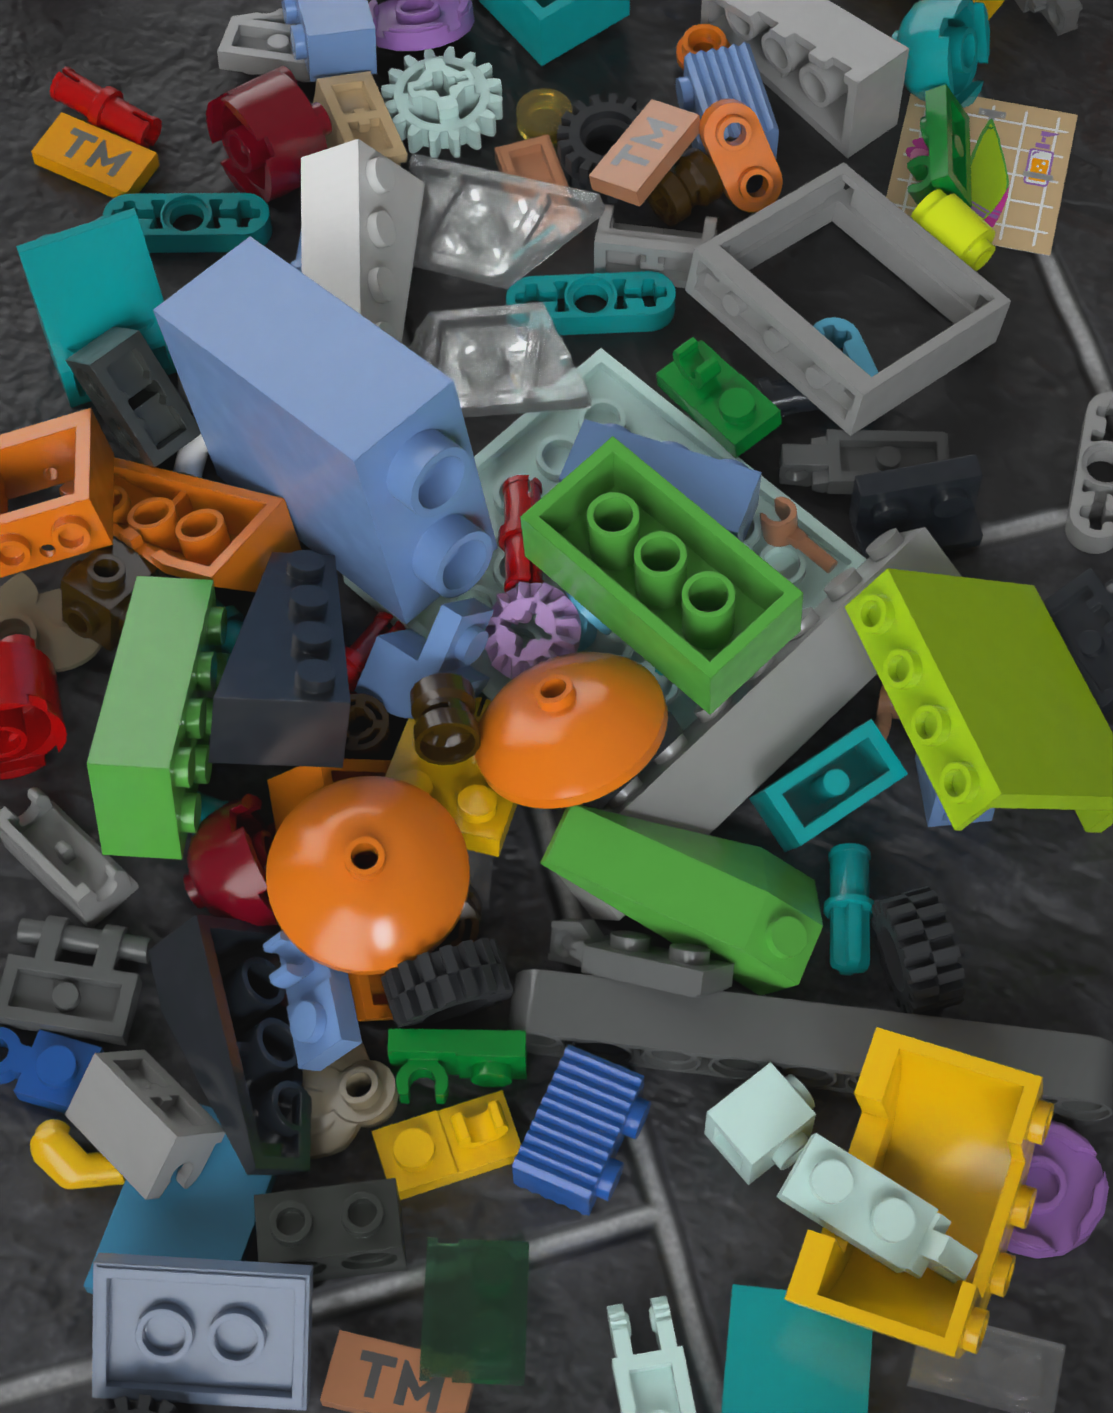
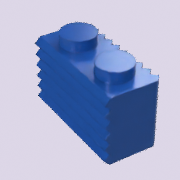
(579, 1131)

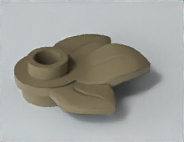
(40, 618)
(337, 1110)

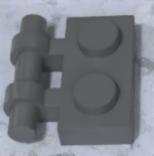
(69, 997)

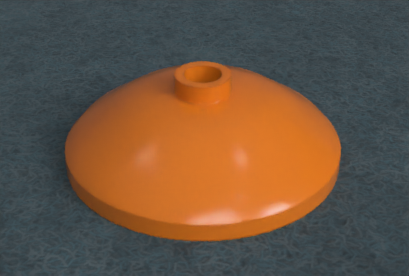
(571, 730)
(373, 915)

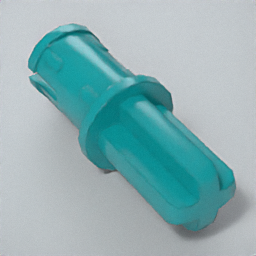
(849, 908)

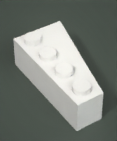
(361, 230)

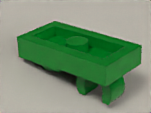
(948, 139)
(718, 397)
(483, 1056)

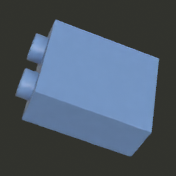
(336, 422)

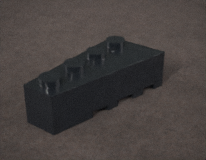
(287, 674)

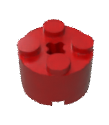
(29, 707)

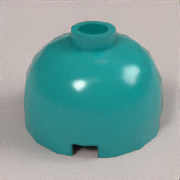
(945, 46)

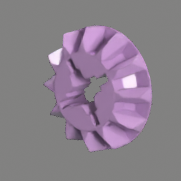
(554, 615)

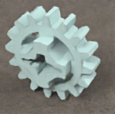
(443, 102)

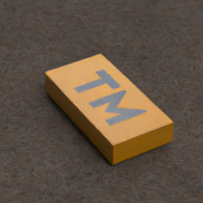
(94, 157)

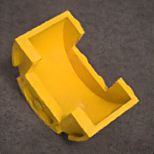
(965, 1144)

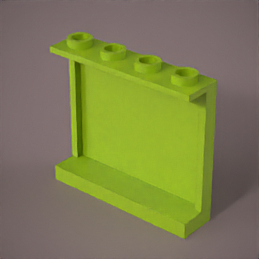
(987, 695)

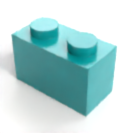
(828, 786)

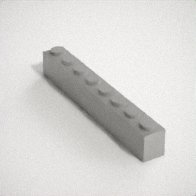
(772, 714)

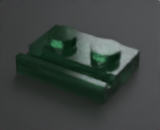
(475, 1311)

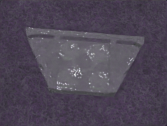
(493, 222)
(502, 359)

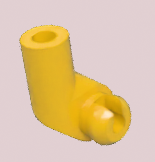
(67, 1161)

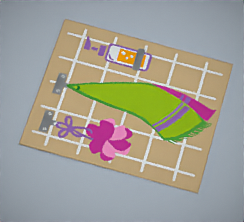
(1015, 168)

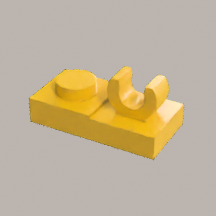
(448, 1144)

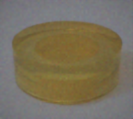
(541, 113)

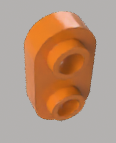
(740, 158)

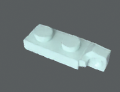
(873, 1213)

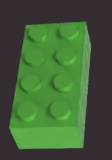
(662, 574)
(158, 719)

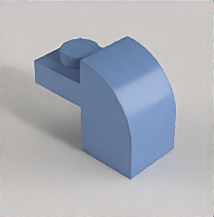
(406, 657)

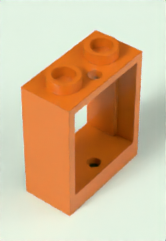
(45, 457)

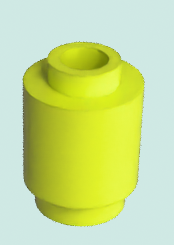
(956, 227)

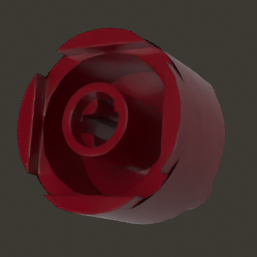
(266, 133)

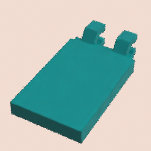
(792, 1357)

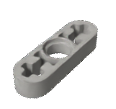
(1087, 489)

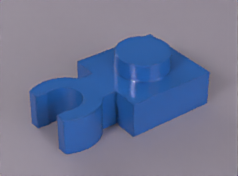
(47, 1070)

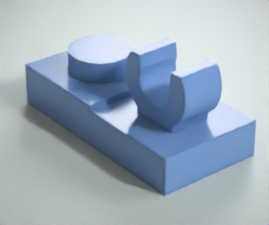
(319, 1006)

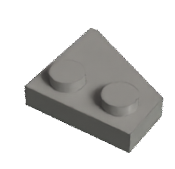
(258, 45)

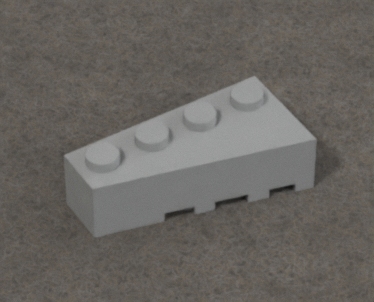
(820, 63)

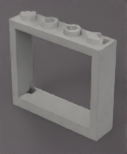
(797, 350)

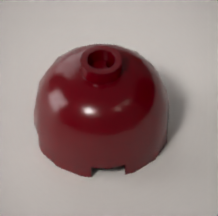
(230, 863)

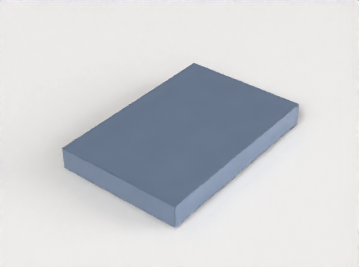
(202, 1331)

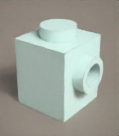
(762, 1123)

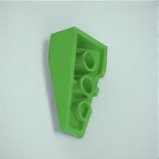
(695, 891)

